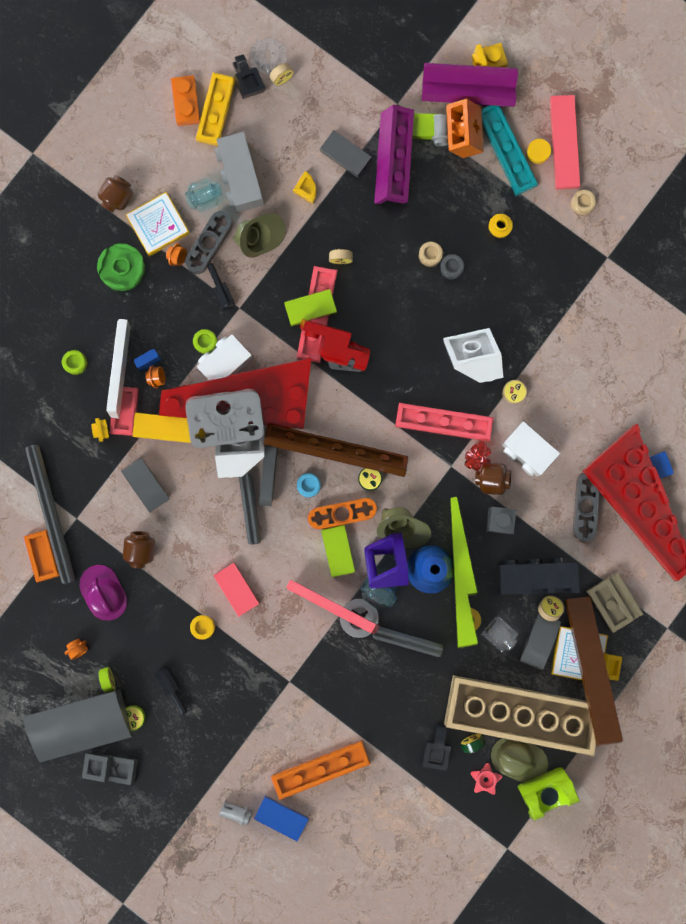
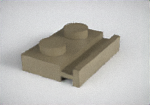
(614, 602)

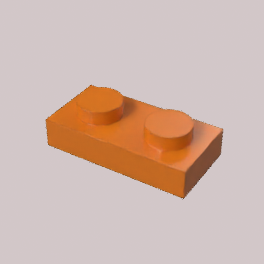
(185, 100)

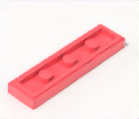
(564, 142)
(321, 280)
(444, 422)
(333, 607)

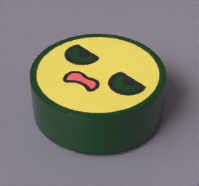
(369, 479)
(473, 743)

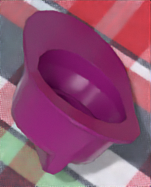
(103, 592)

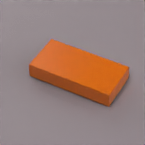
(41, 556)

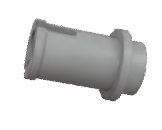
(440, 130)
(236, 813)

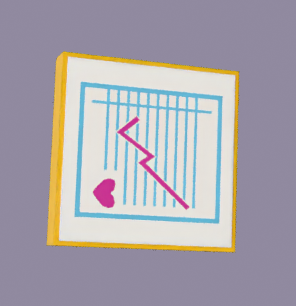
(157, 224)
(565, 658)

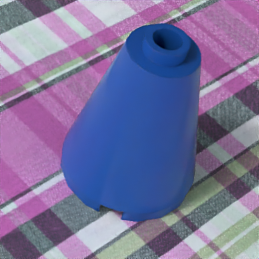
(420, 573)

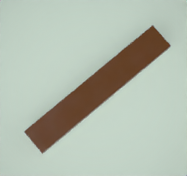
(336, 450)
(593, 671)

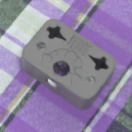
(224, 426)

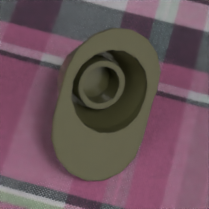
(260, 234)
(400, 520)
(518, 759)

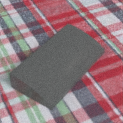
(78, 726)

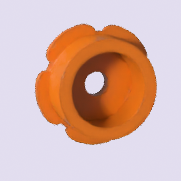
(176, 255)
(155, 376)
(76, 649)

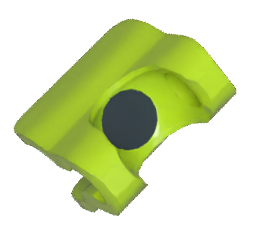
(548, 792)

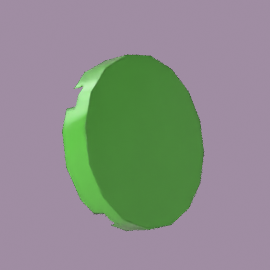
(121, 267)

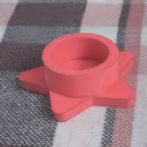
(479, 777)

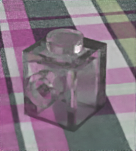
(500, 635)

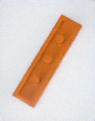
(320, 769)

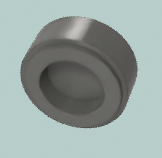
(452, 266)

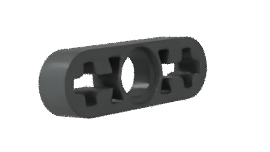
(223, 231)
(268, 476)
(592, 525)

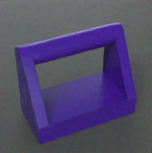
(394, 577)

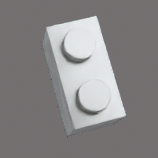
(225, 360)
(530, 450)

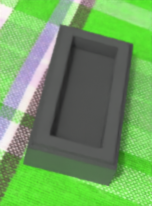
(345, 153)

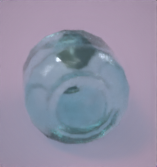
(203, 194)
(378, 597)

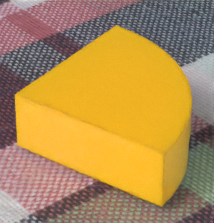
(306, 188)

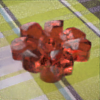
(477, 456)

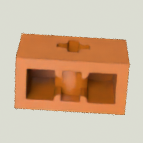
(464, 128)

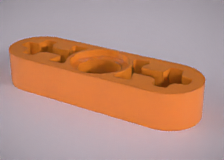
(358, 504)

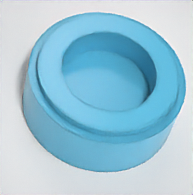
(308, 485)

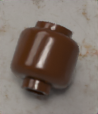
(115, 193)
(493, 478)
(138, 549)

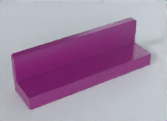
(476, 83)
(394, 155)

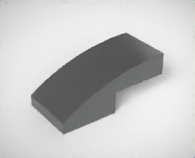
(145, 484)
(540, 642)
(109, 768)

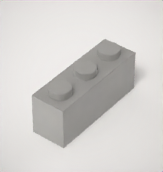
(238, 172)

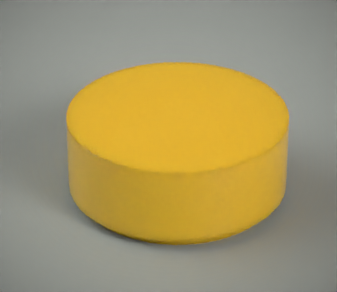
(538, 151)
(202, 627)

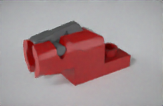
(336, 347)

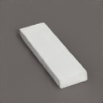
(118, 368)

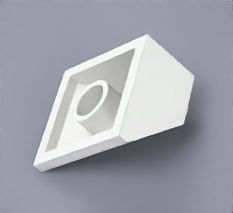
(475, 355)
(240, 457)

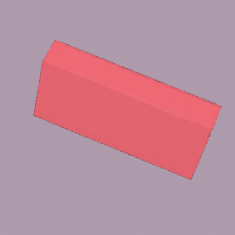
(129, 404)
(236, 589)

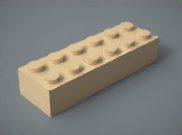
(520, 715)

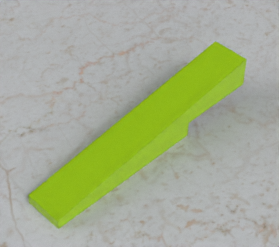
(463, 580)

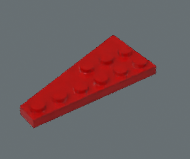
(279, 387)
(637, 495)

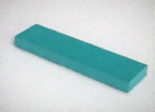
(507, 150)

